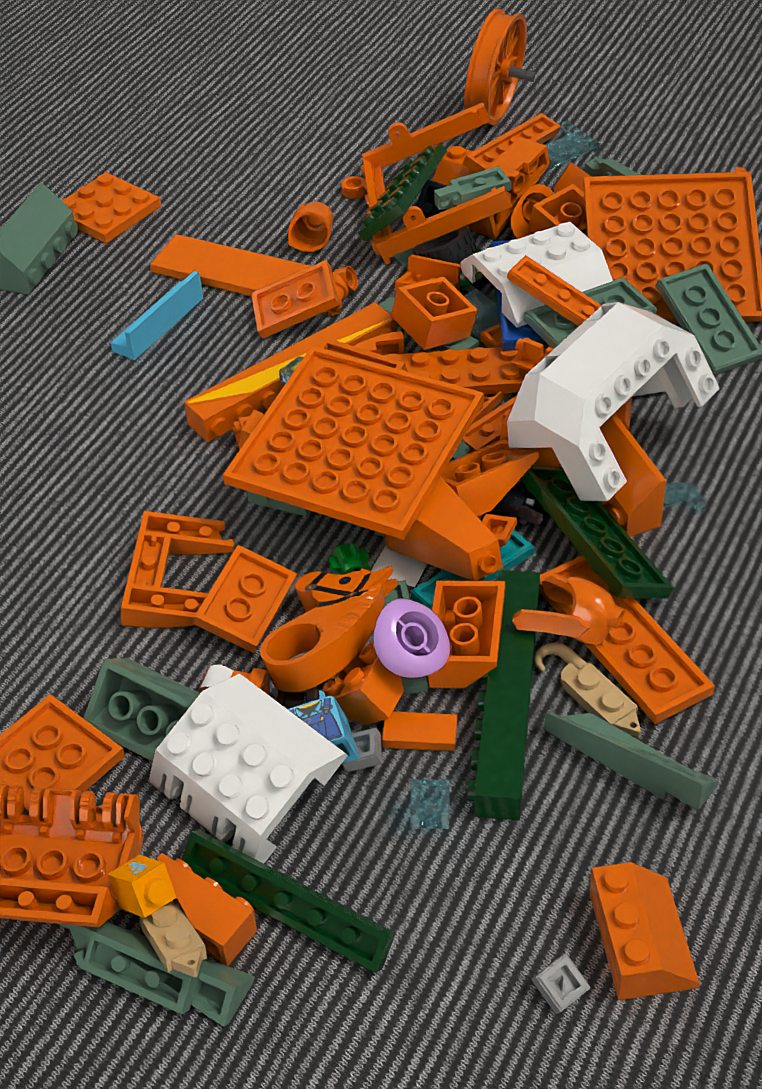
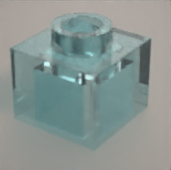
(430, 804)

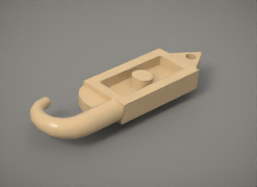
(592, 689)
(174, 939)

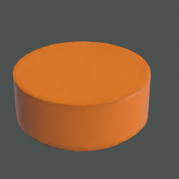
(353, 187)

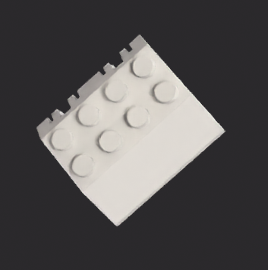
(559, 249)
(241, 763)

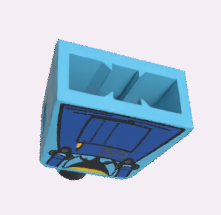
(329, 720)

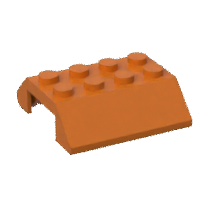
(61, 856)

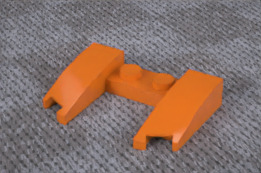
(162, 534)

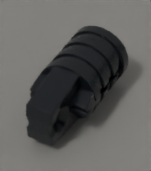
(522, 507)

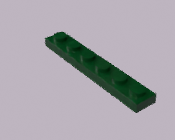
(290, 901)

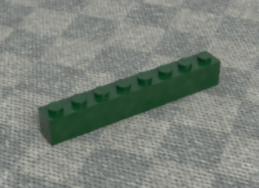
(506, 708)

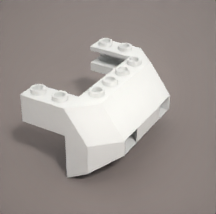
(591, 378)

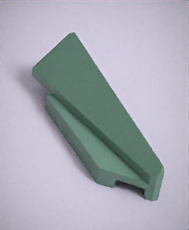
(631, 758)
(133, 964)

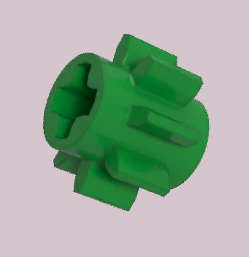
(348, 559)

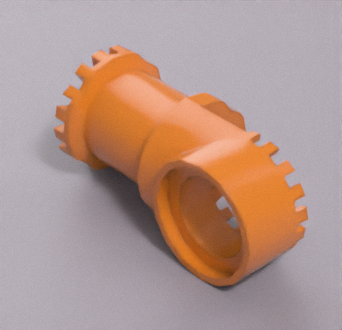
(345, 281)

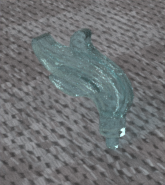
(683, 492)

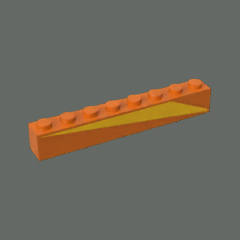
(257, 387)

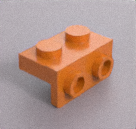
(425, 268)

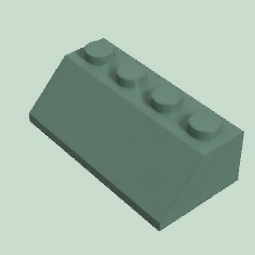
(34, 240)
(136, 705)

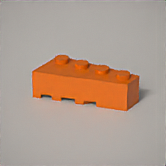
(523, 165)

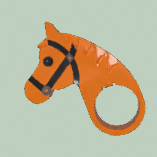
(333, 630)

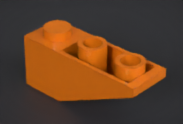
(218, 918)

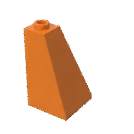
(450, 537)

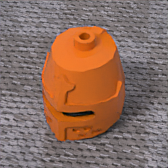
(310, 227)

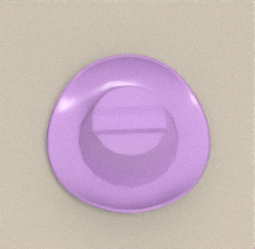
(410, 639)

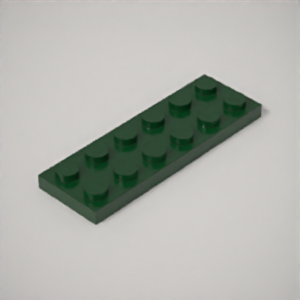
(401, 191)
(597, 536)

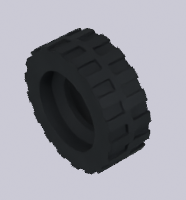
(449, 247)

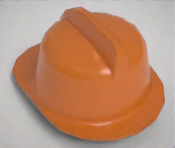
(523, 208)

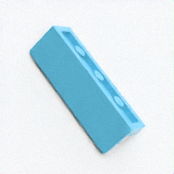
(159, 318)

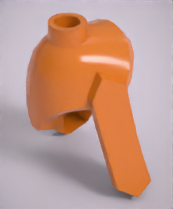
(591, 612)

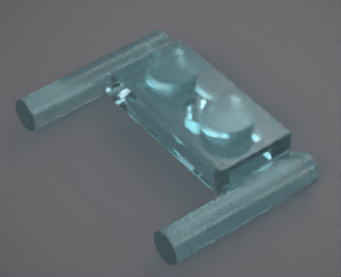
(570, 146)

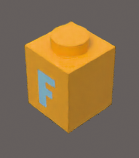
(142, 885)

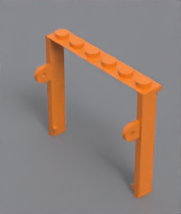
(418, 228)

